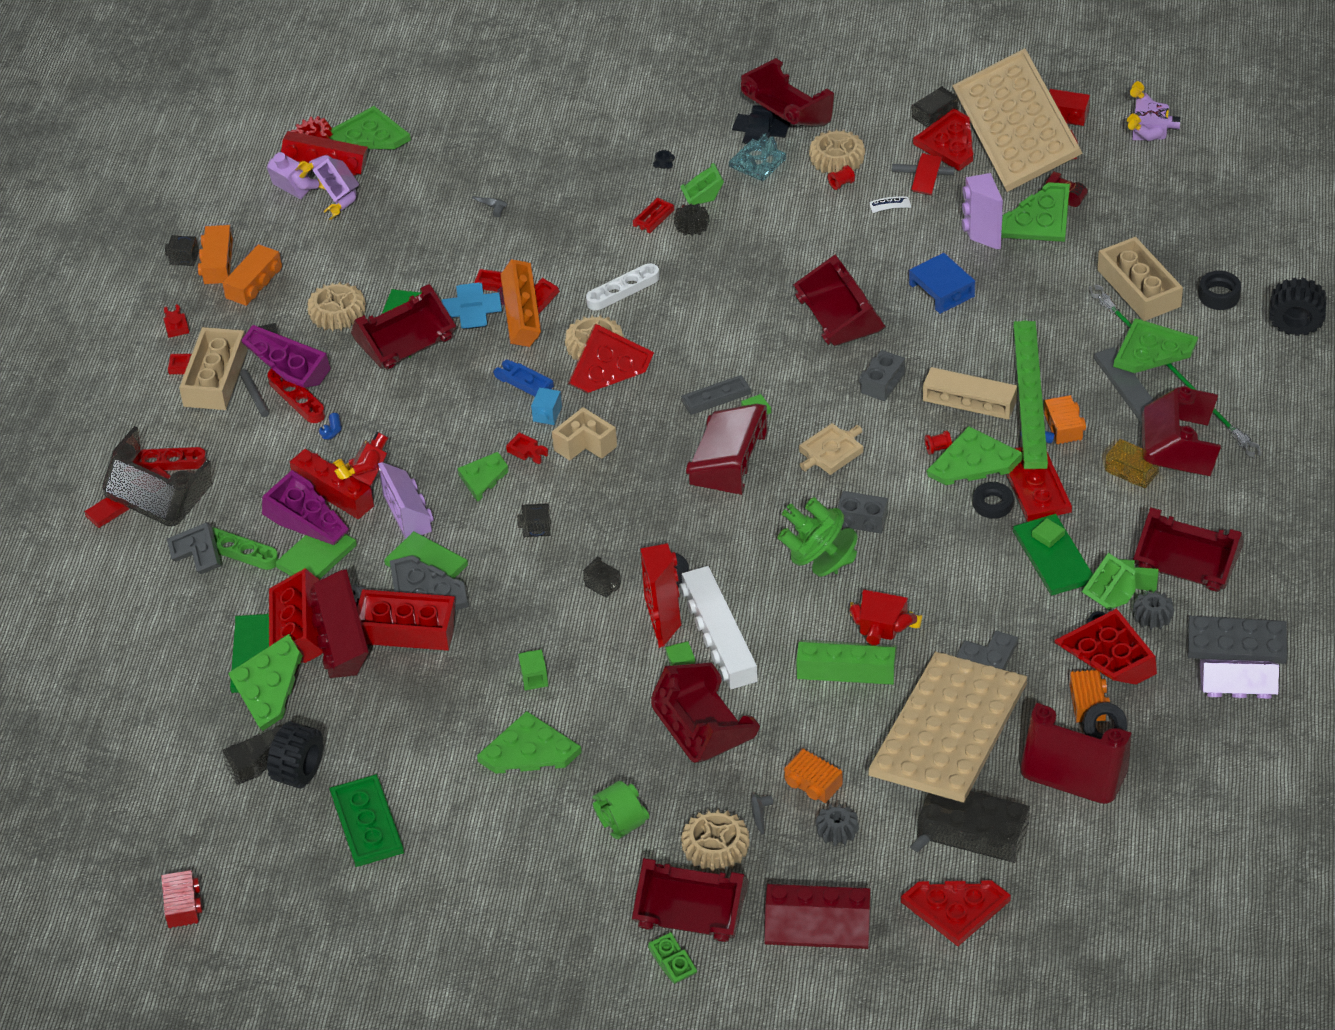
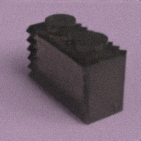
(934, 106)

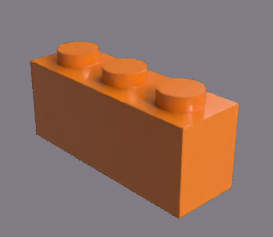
(216, 254)
(252, 275)

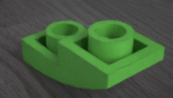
(1145, 578)
(671, 958)

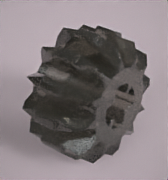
(691, 219)

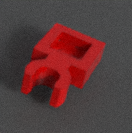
(175, 322)
(525, 447)

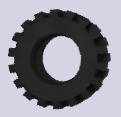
(1298, 306)
(295, 754)

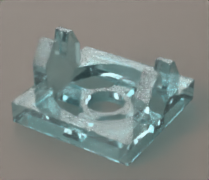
(746, 163)

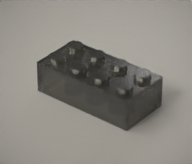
(978, 825)

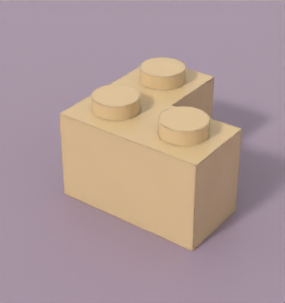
(583, 432)

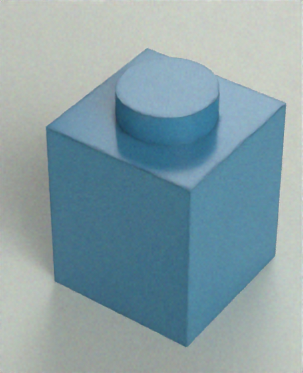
(546, 406)

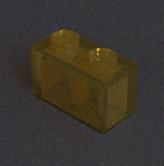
(1127, 462)

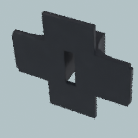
(759, 123)

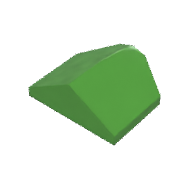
(704, 186)
(1111, 583)

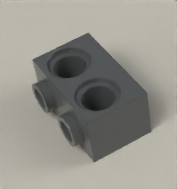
(882, 375)
(863, 511)

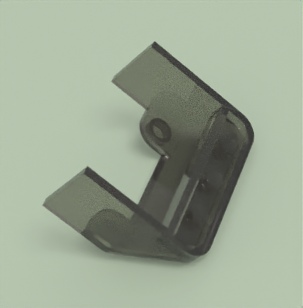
(148, 492)

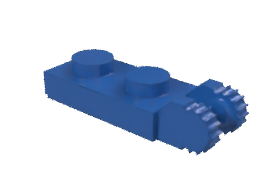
(522, 377)

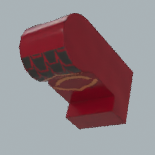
(1077, 191)

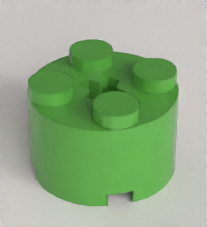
(620, 809)

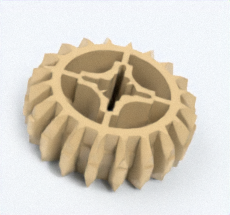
(836, 149)
(336, 306)
(579, 332)
(716, 834)

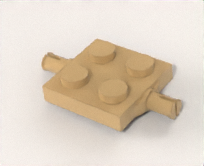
(831, 448)

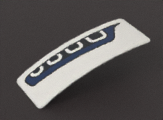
(889, 202)

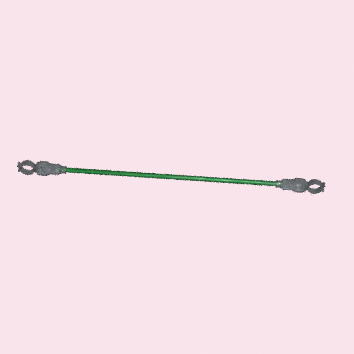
(1241, 438)

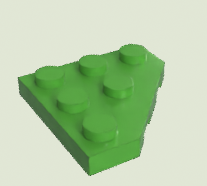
(371, 130)
(1039, 215)
(1153, 346)
(974, 457)
(268, 681)
(528, 747)

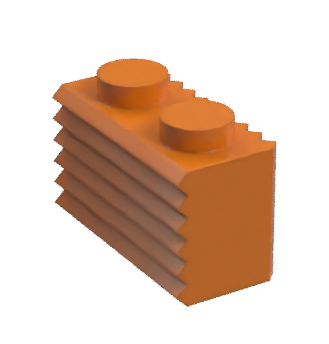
(1064, 419)
(1087, 690)
(813, 776)

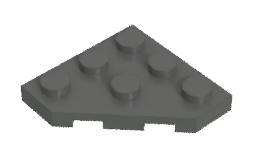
(413, 576)

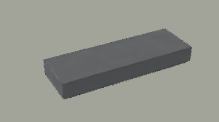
(716, 394)

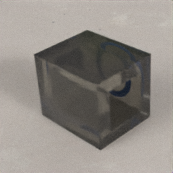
(182, 250)
(535, 520)

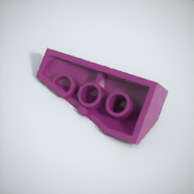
(288, 358)
(299, 508)

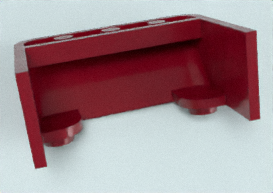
(1175, 445)

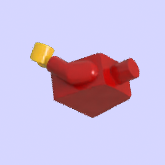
(365, 464)
(882, 616)

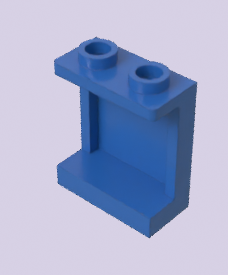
(943, 282)

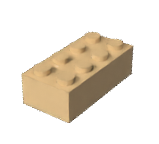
(1140, 278)
(213, 369)

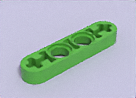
(259, 557)

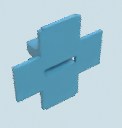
(472, 305)

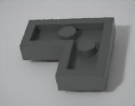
(196, 542)
(996, 654)

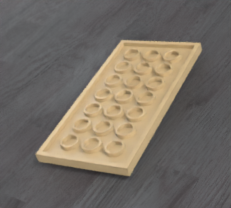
(1017, 120)
(948, 727)

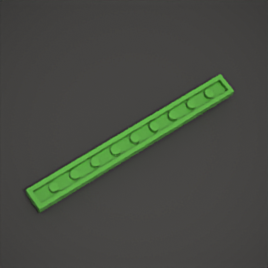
(1030, 395)

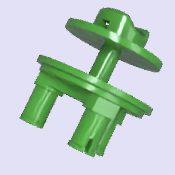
(819, 538)

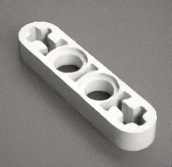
(643, 275)

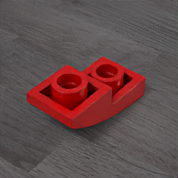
(926, 174)

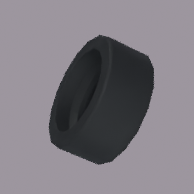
(1219, 279)

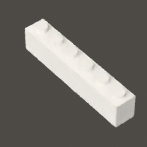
(719, 628)

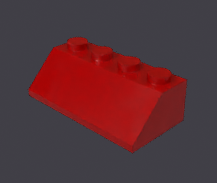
(292, 615)
(407, 619)

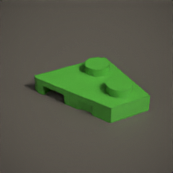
(483, 474)

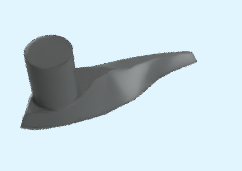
(497, 204)
(757, 809)

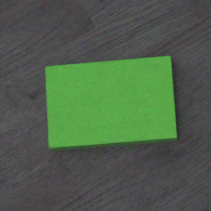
(429, 554)
(314, 555)

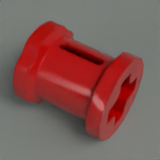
(841, 177)
(937, 442)

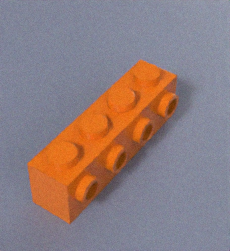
(520, 303)

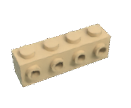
(970, 393)

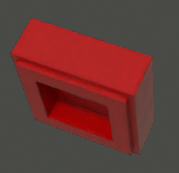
(178, 363)

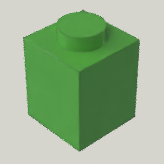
(533, 669)

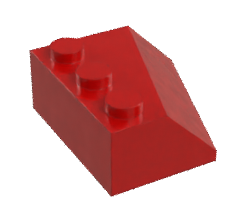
(661, 590)
(1111, 648)

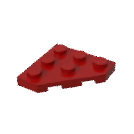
(948, 139)
(608, 360)
(956, 907)

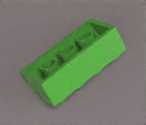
(846, 662)

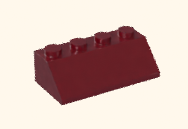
(338, 625)
(817, 916)

